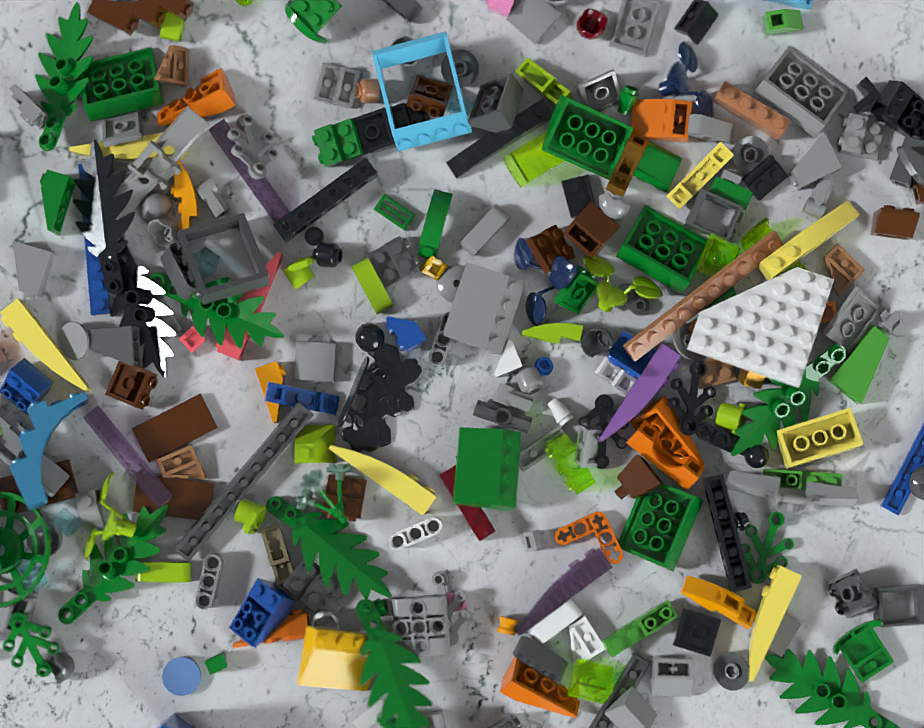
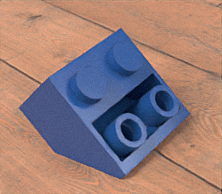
(407, 332)
(25, 385)

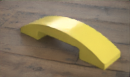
(700, 175)

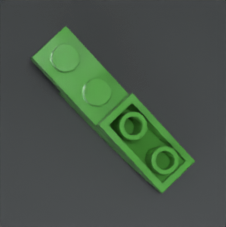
(798, 479)
(639, 628)

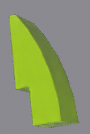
(542, 81)
(553, 332)

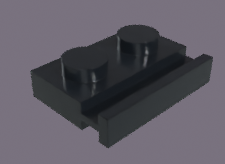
(765, 177)
(577, 194)

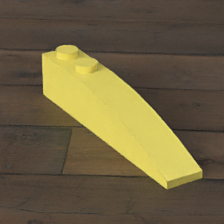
(125, 151)
(807, 240)
(39, 342)
(390, 478)
(769, 615)

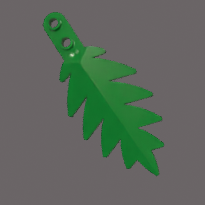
(62, 87)
(225, 312)
(783, 401)
(332, 548)
(118, 562)
(393, 676)
(825, 692)

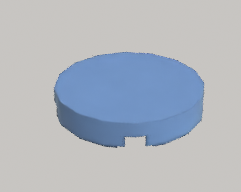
(181, 676)

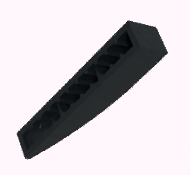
(495, 142)

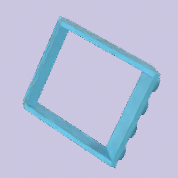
(430, 130)

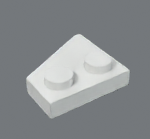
(584, 640)

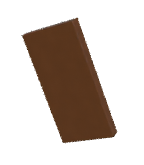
(174, 428)
(66, 492)
(188, 499)

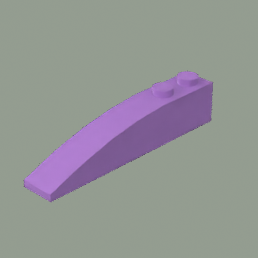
(645, 387)

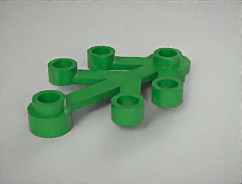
(765, 550)
(30, 641)

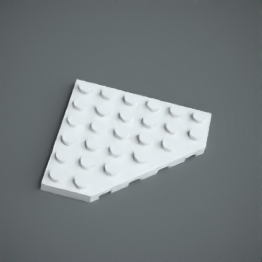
(766, 326)

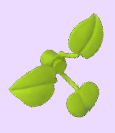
(611, 295)
(113, 526)

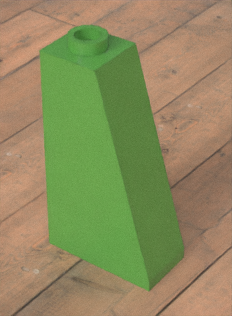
(858, 368)

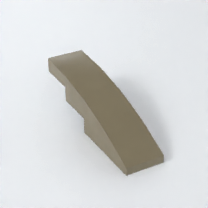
(278, 555)

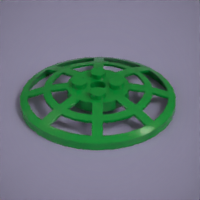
(14, 548)

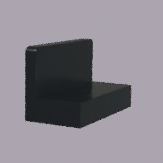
(697, 20)
(869, 92)

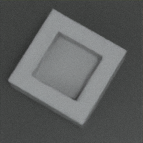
(731, 176)

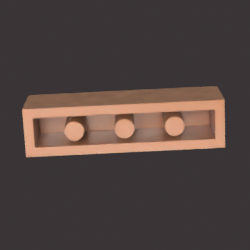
(751, 111)

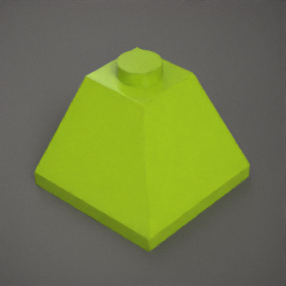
(313, 444)

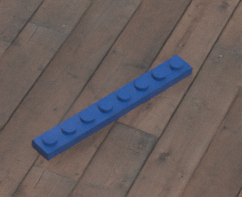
(98, 294)

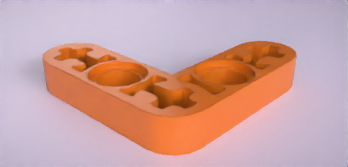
(591, 528)

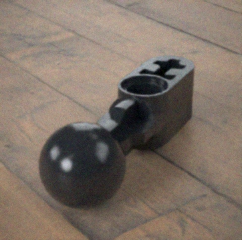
(754, 457)

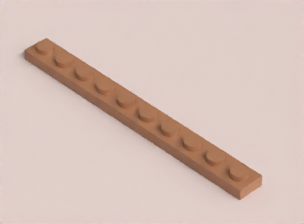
(702, 296)

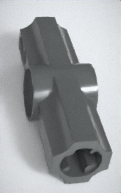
(515, 420)

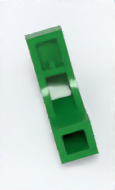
(434, 224)

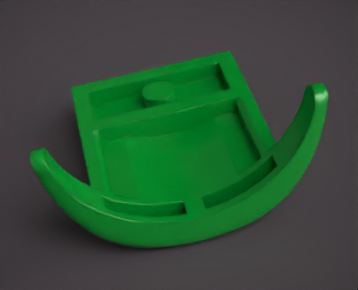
(311, 16)
(864, 650)

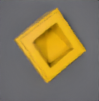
(433, 267)

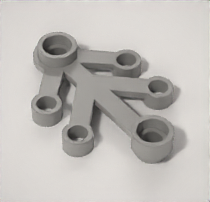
(257, 168)
(452, 608)

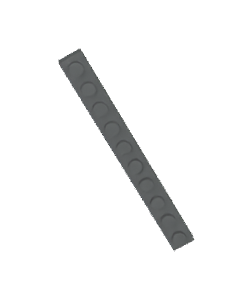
(243, 481)

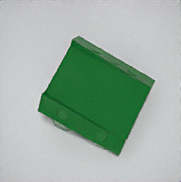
(657, 167)

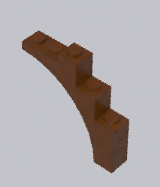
(126, 15)

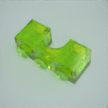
(577, 478)

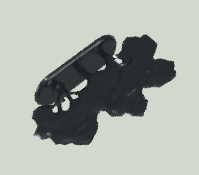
(383, 398)

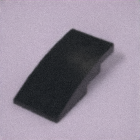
(375, 130)

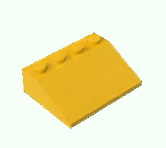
(333, 659)

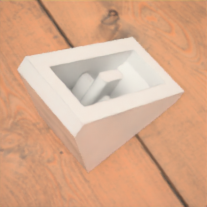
(509, 360)

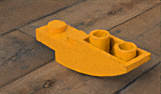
(184, 190)
(719, 599)

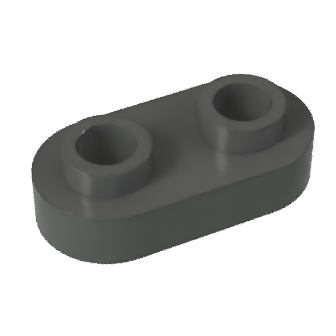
(633, 299)

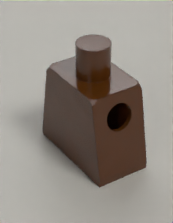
(637, 479)

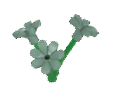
(313, 482)

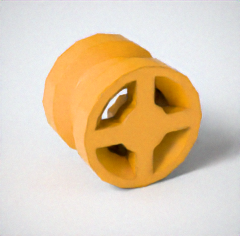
(507, 625)

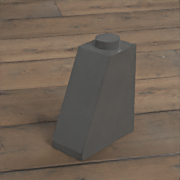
(117, 343)

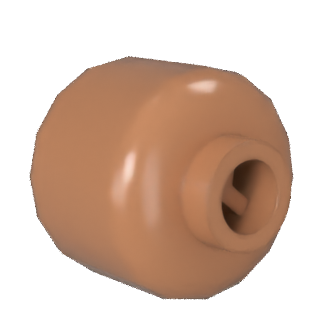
(369, 91)

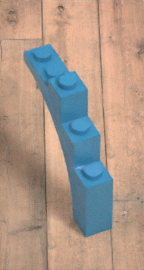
(33, 442)

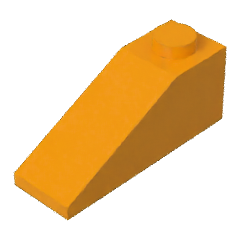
(272, 373)

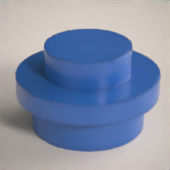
(544, 366)

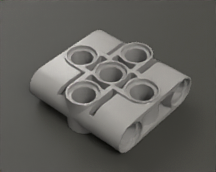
(431, 606)

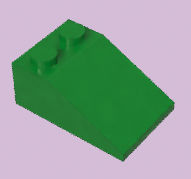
(56, 195)

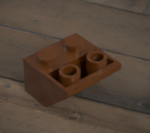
(894, 223)
(591, 230)

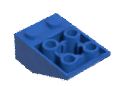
(261, 612)

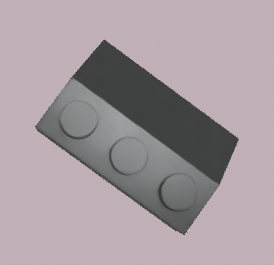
(496, 104)

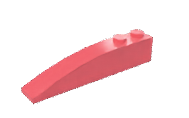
(229, 347)

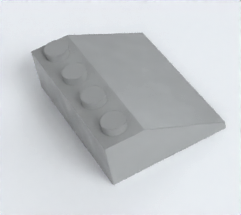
(801, 91)
(483, 308)

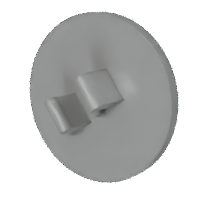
(74, 340)

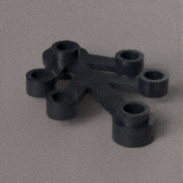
(691, 399)
(603, 423)

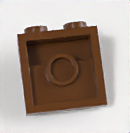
(429, 96)
(548, 246)
(132, 385)
(352, 496)

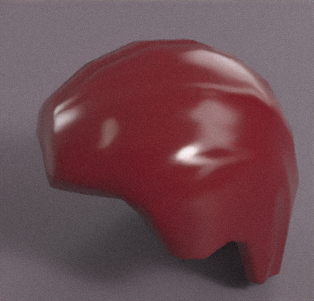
(591, 24)

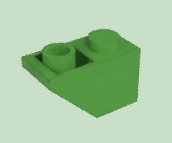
(782, 21)

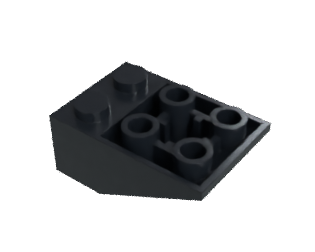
(900, 109)

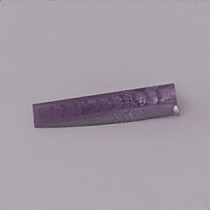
(260, 187)
(128, 456)
(566, 586)

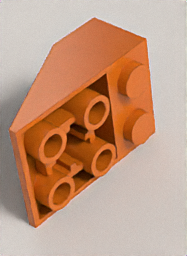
(661, 119)

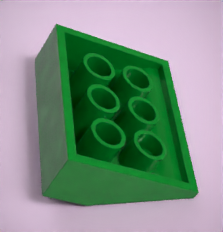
(121, 85)
(586, 137)
(663, 249)
(487, 468)
(660, 525)

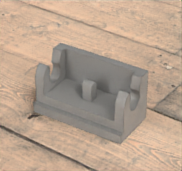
(587, 445)

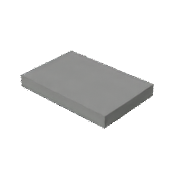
(635, 25)
(852, 320)

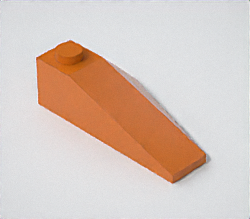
(207, 99)
(667, 422)
(290, 629)

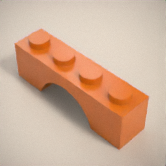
(681, 469)

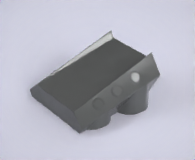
(851, 594)

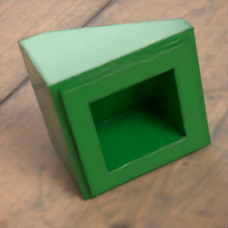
(216, 663)

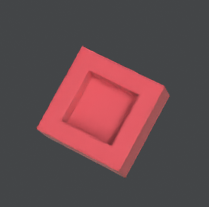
(192, 339)

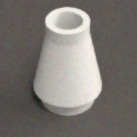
(561, 413)

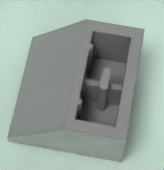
(26, 606)
(672, 676)

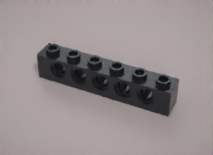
(326, 200)
(726, 533)

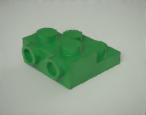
(337, 143)
(578, 291)

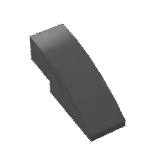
(913, 163)

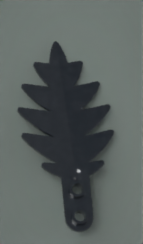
(102, 213)
(143, 311)

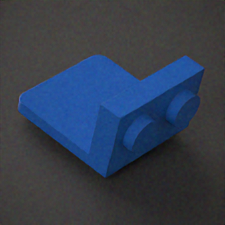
(619, 357)

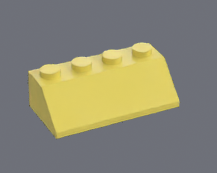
(818, 438)

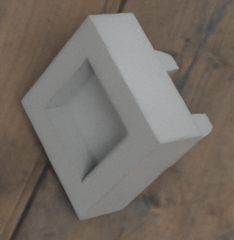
(890, 321)
(533, 540)

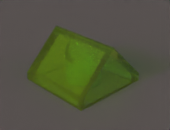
(716, 256)
(591, 681)

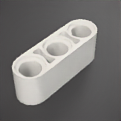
(408, 540)
(555, 621)

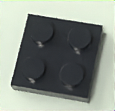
(696, 632)

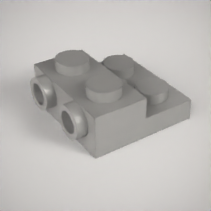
(30, 110)
(860, 136)

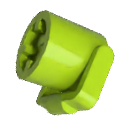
(299, 271)
(730, 416)
(250, 515)

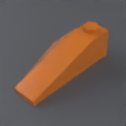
(535, 689)

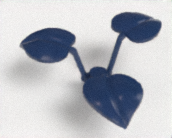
(678, 82)
(560, 277)

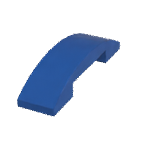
(311, 400)

